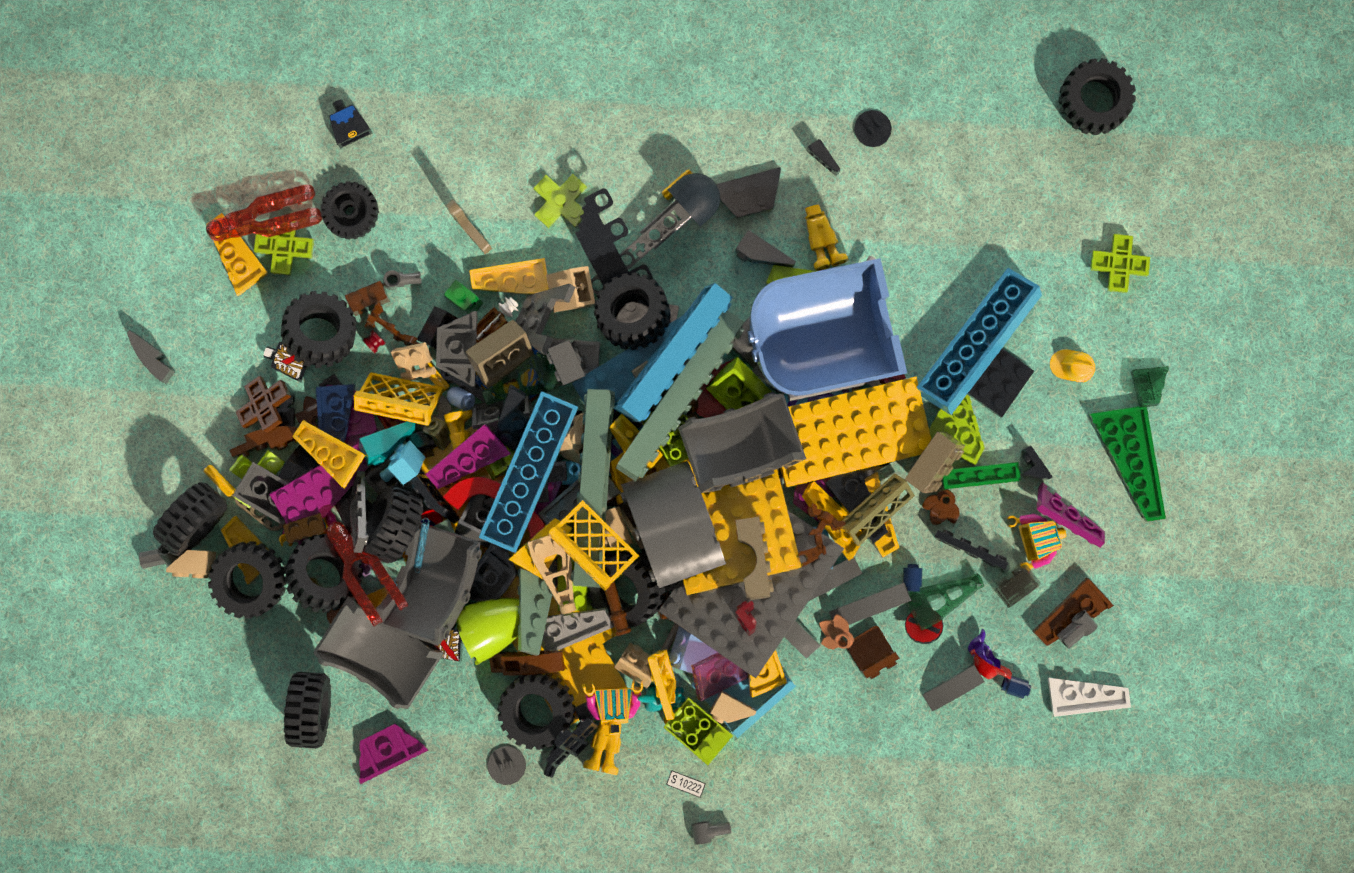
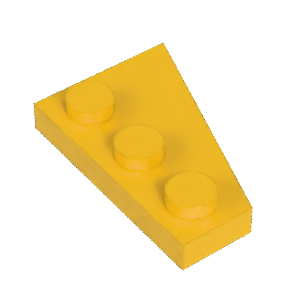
(522, 556)

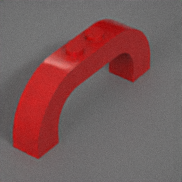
(474, 486)

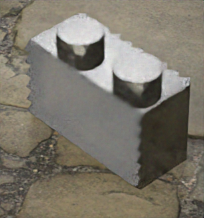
(1017, 585)

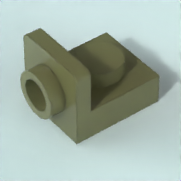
(439, 432)

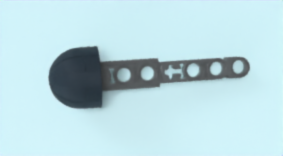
(695, 198)

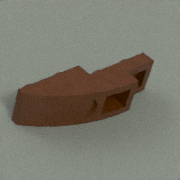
(257, 440)
(526, 664)

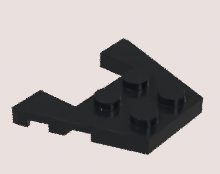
(511, 421)

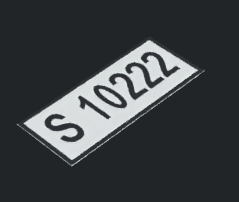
(685, 784)

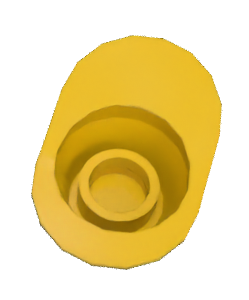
(1072, 365)

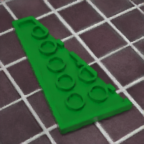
(1131, 447)

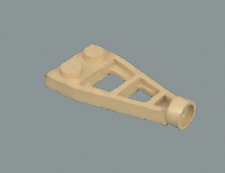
(546, 547)

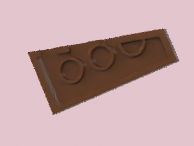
(1083, 597)

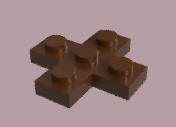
(263, 404)

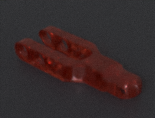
(244, 223)
(343, 545)

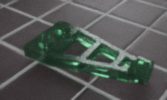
(543, 370)
(921, 609)

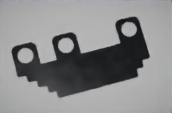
(599, 241)

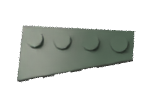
(532, 610)

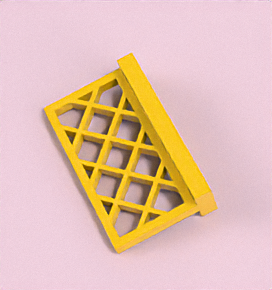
(396, 406)
(581, 558)

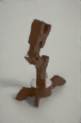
(374, 317)
(824, 518)

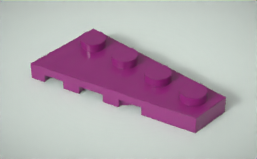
(474, 453)
(1052, 506)

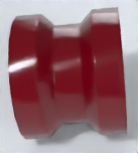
(373, 341)

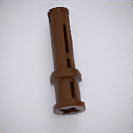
(617, 614)

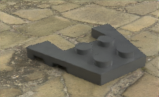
(536, 313)

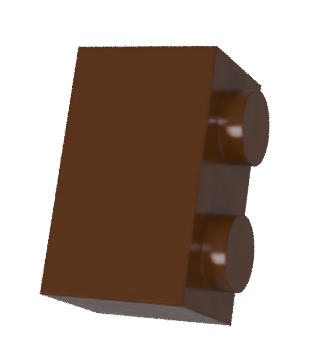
(367, 297)

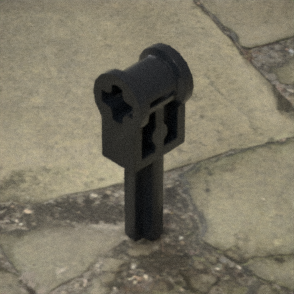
(475, 390)

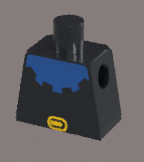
(348, 124)

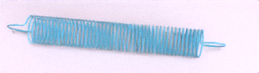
(421, 543)

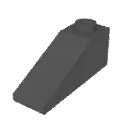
(759, 251)

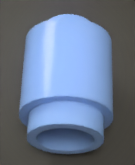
(460, 398)

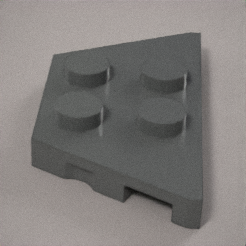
(452, 343)

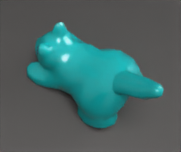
(654, 704)

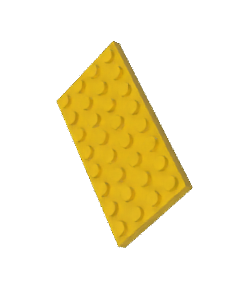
(858, 430)

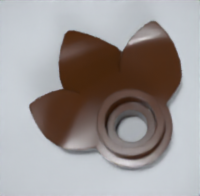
(310, 412)
(940, 510)

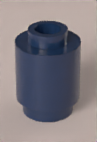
(912, 577)
(1016, 687)

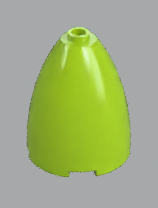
(488, 627)

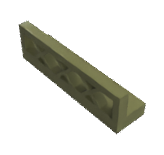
(874, 506)

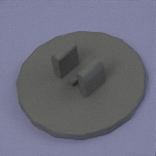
(506, 765)

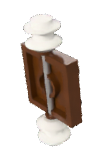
(495, 319)

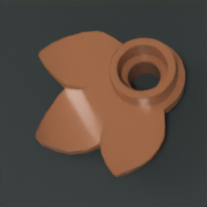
(834, 631)

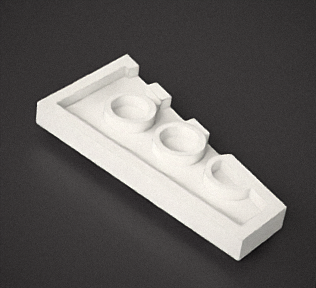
(1078, 697)

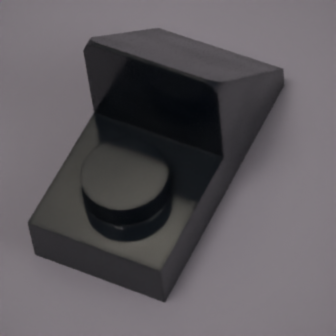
(1038, 468)

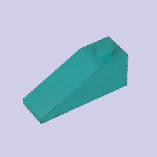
(381, 444)

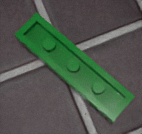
(982, 475)

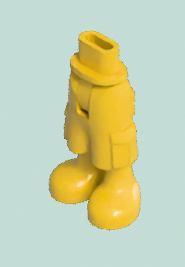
(822, 236)
(455, 423)
(604, 741)

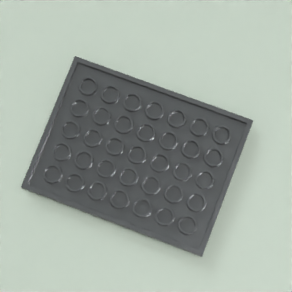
(712, 612)

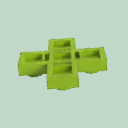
(560, 200)
(283, 249)
(1120, 263)
(269, 462)

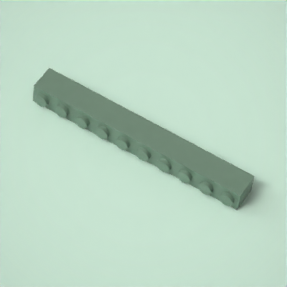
(679, 396)
(594, 474)

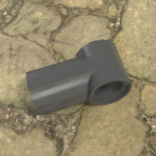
(156, 557)
(1081, 626)

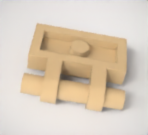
(413, 355)

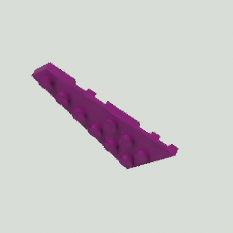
(311, 493)

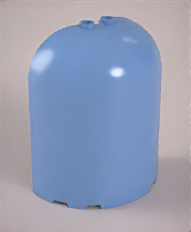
(825, 330)

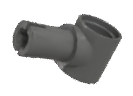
(402, 279)
(704, 831)

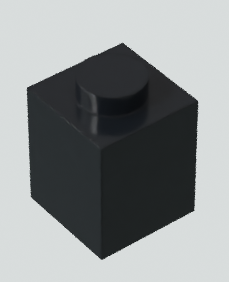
(423, 443)

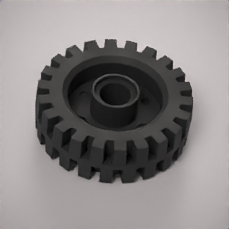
(345, 196)

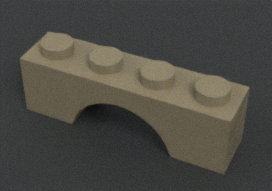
(757, 583)

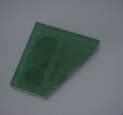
(1149, 385)

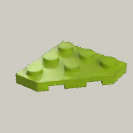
(961, 426)

